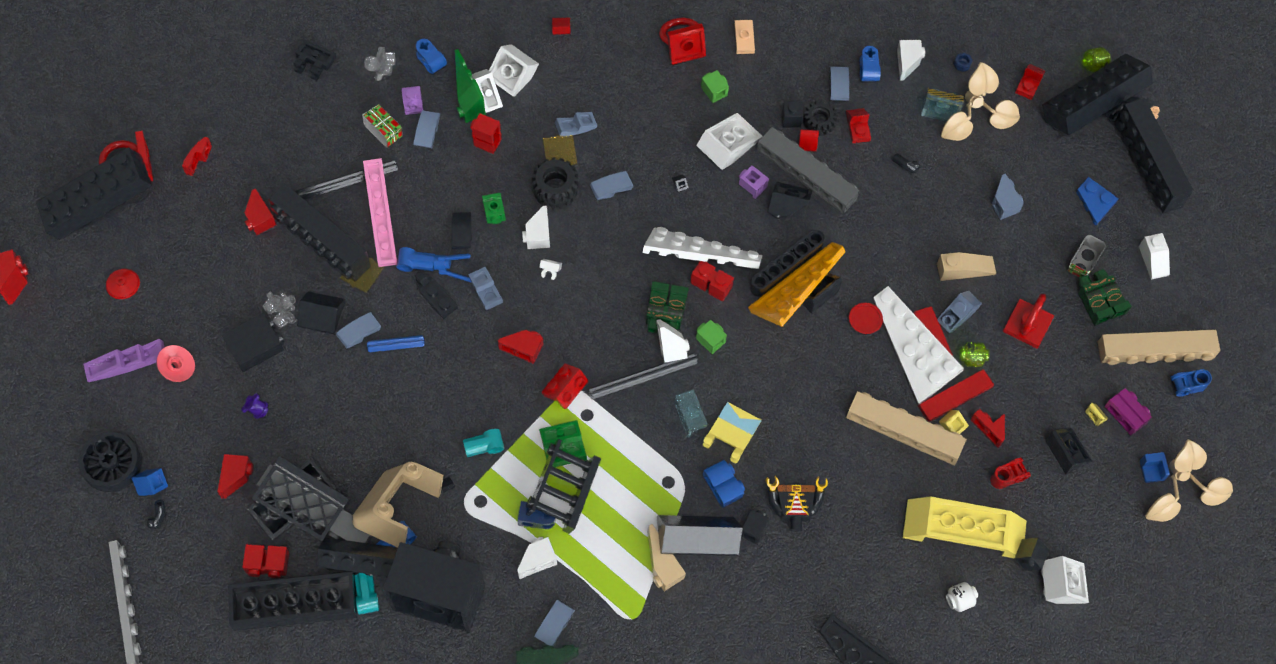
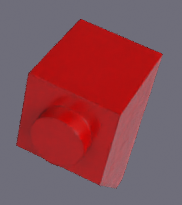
(257, 214)
(522, 345)
(234, 474)

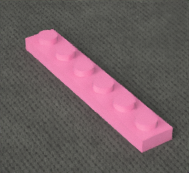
(380, 212)

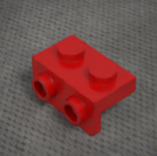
(565, 385)

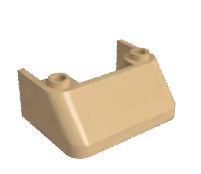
(375, 511)

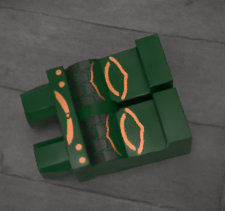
(1102, 297)
(658, 308)

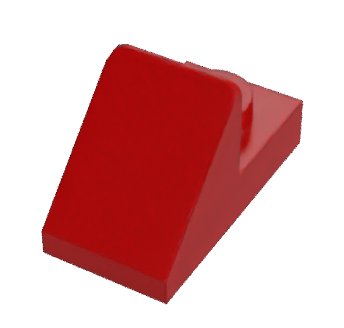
(1030, 81)
(858, 125)
(994, 431)

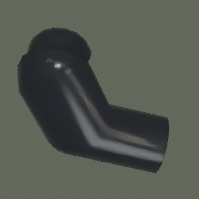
(911, 167)
(160, 514)

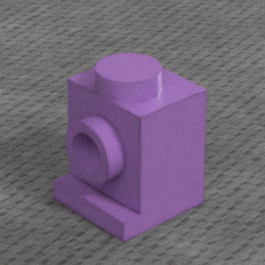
(412, 100)
(753, 175)

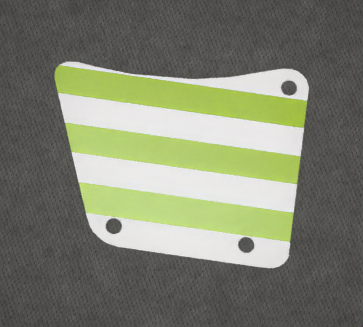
(625, 498)

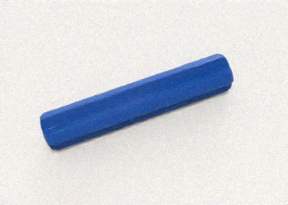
(395, 343)

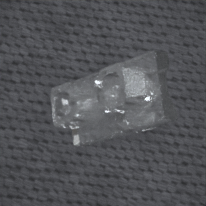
(381, 63)
(281, 305)

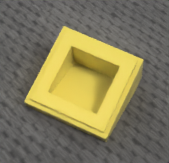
(1096, 414)
(954, 422)

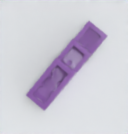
(123, 361)

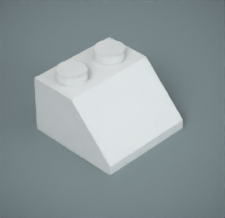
(512, 69)
(1064, 581)

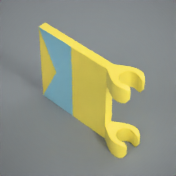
(734, 428)

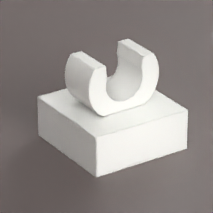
(552, 266)

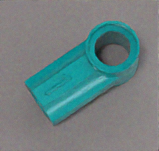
(489, 442)
(366, 597)

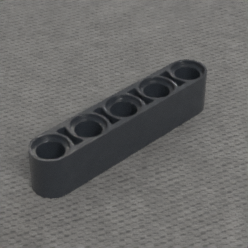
(790, 255)

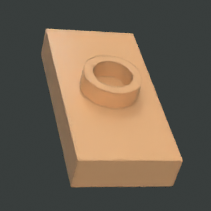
(744, 37)

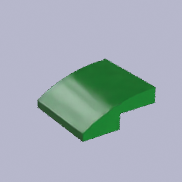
(571, 440)

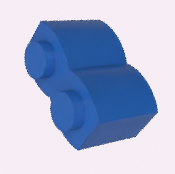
(723, 483)

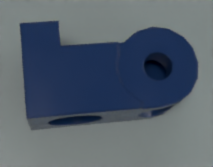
(535, 520)

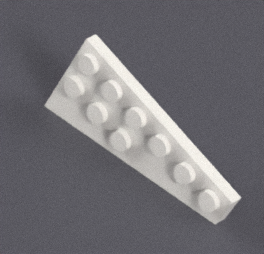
(698, 249)

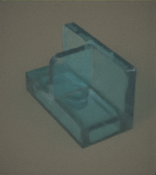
(690, 412)

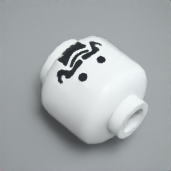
(961, 597)

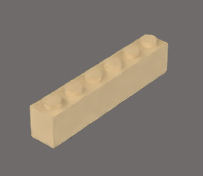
(1159, 346)
(906, 428)

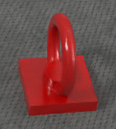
(684, 43)
(140, 148)
(1029, 322)

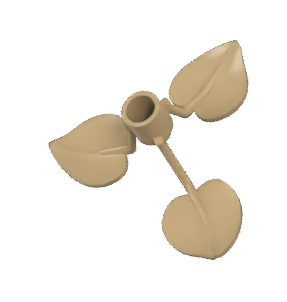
(982, 81)
(1188, 459)

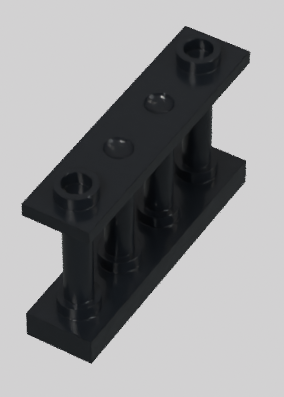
(582, 484)

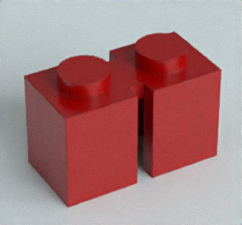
(486, 133)
(720, 281)
(261, 561)

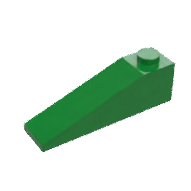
(468, 92)

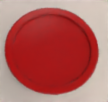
(122, 283)
(866, 318)

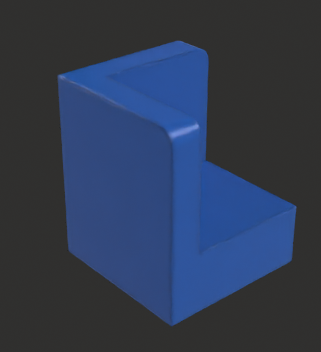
(1154, 467)
(149, 482)

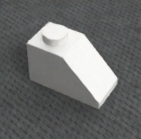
(909, 56)
(488, 88)
(537, 230)
(1155, 255)
(672, 343)
(537, 557)

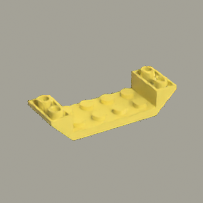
(964, 524)

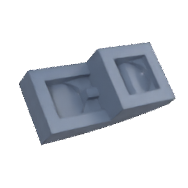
(839, 83)
(578, 124)
(426, 129)
(611, 184)
(485, 288)
(358, 329)
(554, 623)

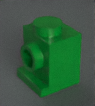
(493, 208)

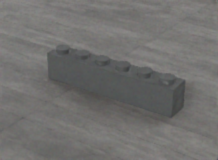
(808, 170)
(342, 527)

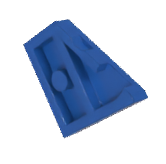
(1096, 199)

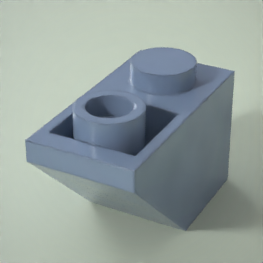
(1006, 199)
(959, 311)

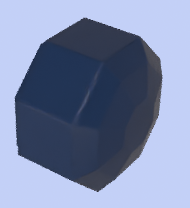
(963, 62)

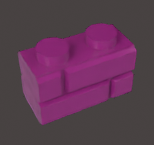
(1128, 411)

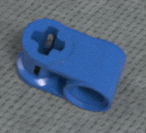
(430, 56)
(869, 64)
(1187, 382)

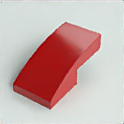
(198, 153)

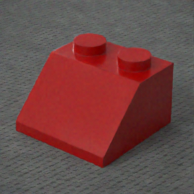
(12, 276)

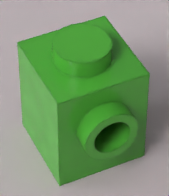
(715, 86)
(711, 336)

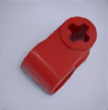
(1013, 473)

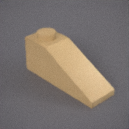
(964, 265)
(664, 566)

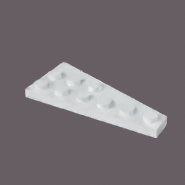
(919, 352)

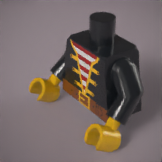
(795, 502)

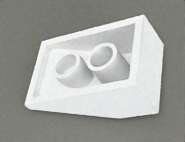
(728, 140)

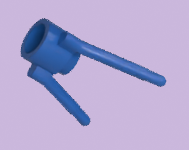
(443, 262)

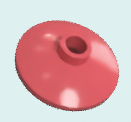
(180, 358)

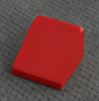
(561, 25)
(808, 140)

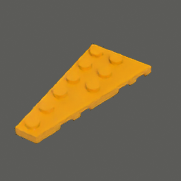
(790, 293)

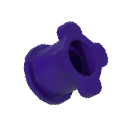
(255, 406)

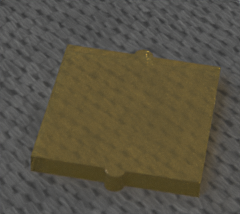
(560, 147)
(367, 279)

